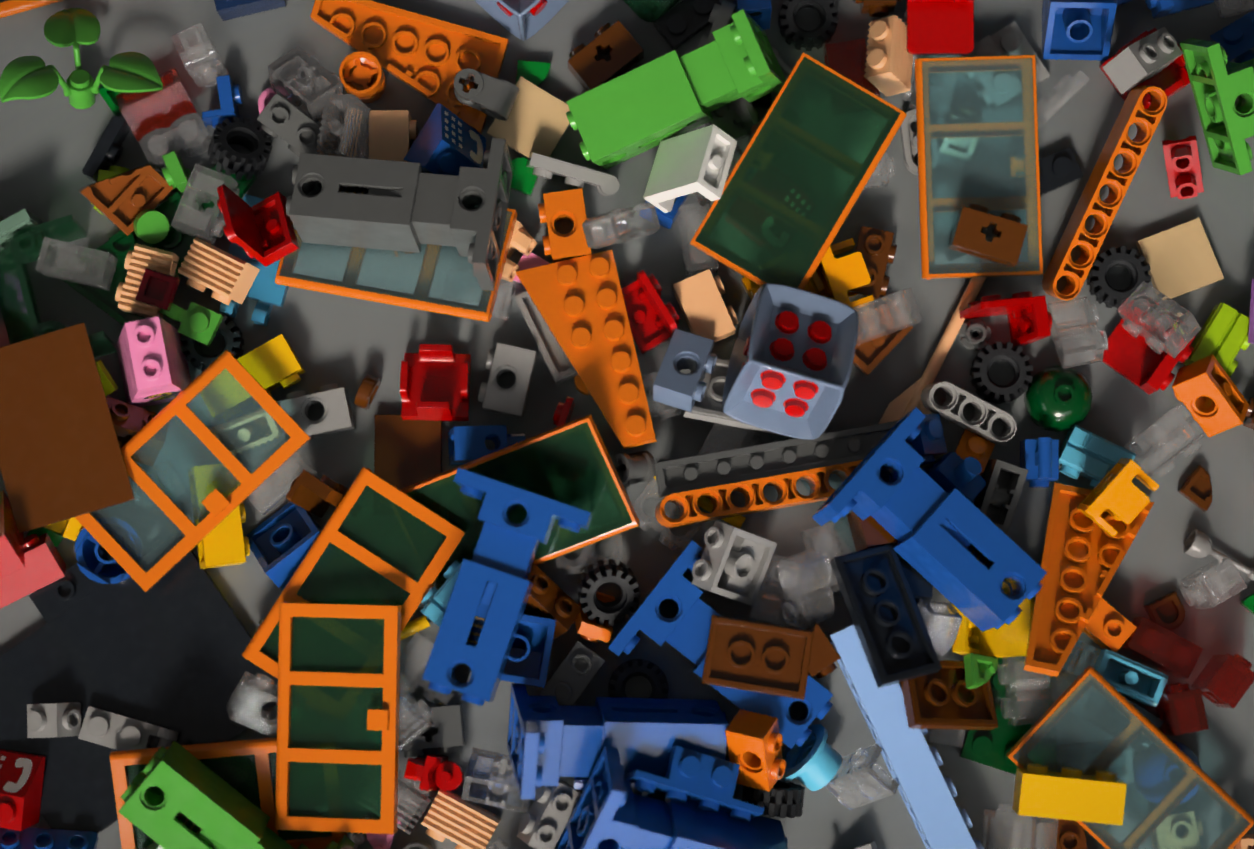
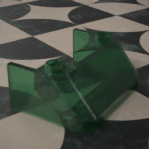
(16, 291)

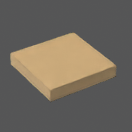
(534, 121)
(1180, 259)

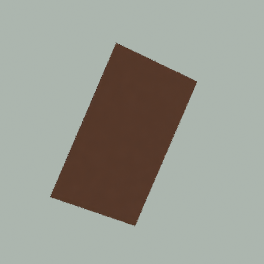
(57, 431)

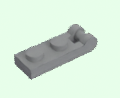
(574, 174)
(121, 731)

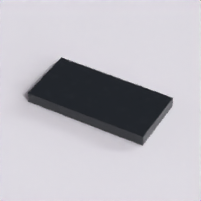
(885, 615)

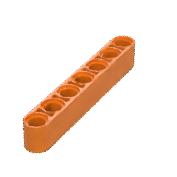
(1118, 184)
(753, 492)

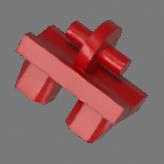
(1183, 167)
(434, 772)

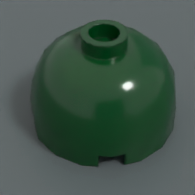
(1058, 398)

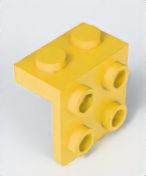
(1000, 643)

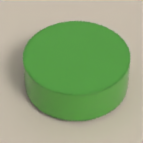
(151, 226)

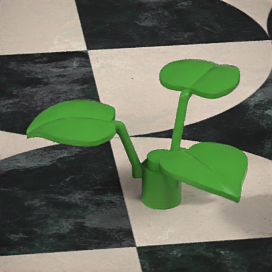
(31, 79)

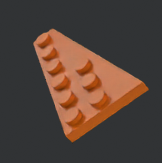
(416, 48)
(591, 324)
(1079, 568)

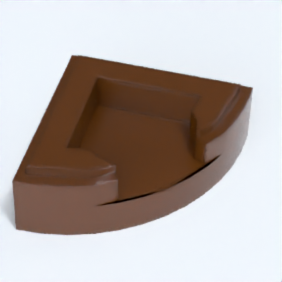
(1198, 488)

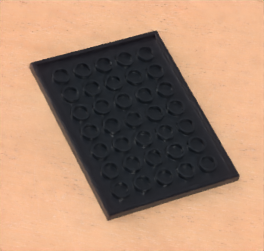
(131, 652)

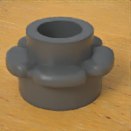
(967, 339)

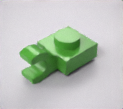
(175, 172)
(195, 322)

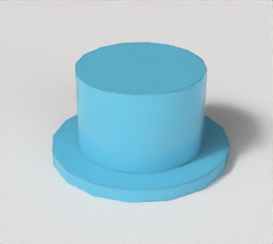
(814, 761)

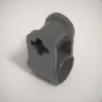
(489, 94)
(634, 467)

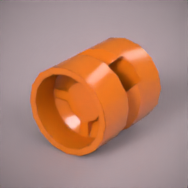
(363, 76)

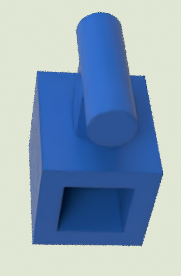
(1041, 460)

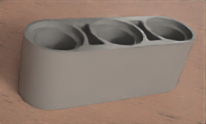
(984, 412)

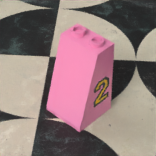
(151, 362)

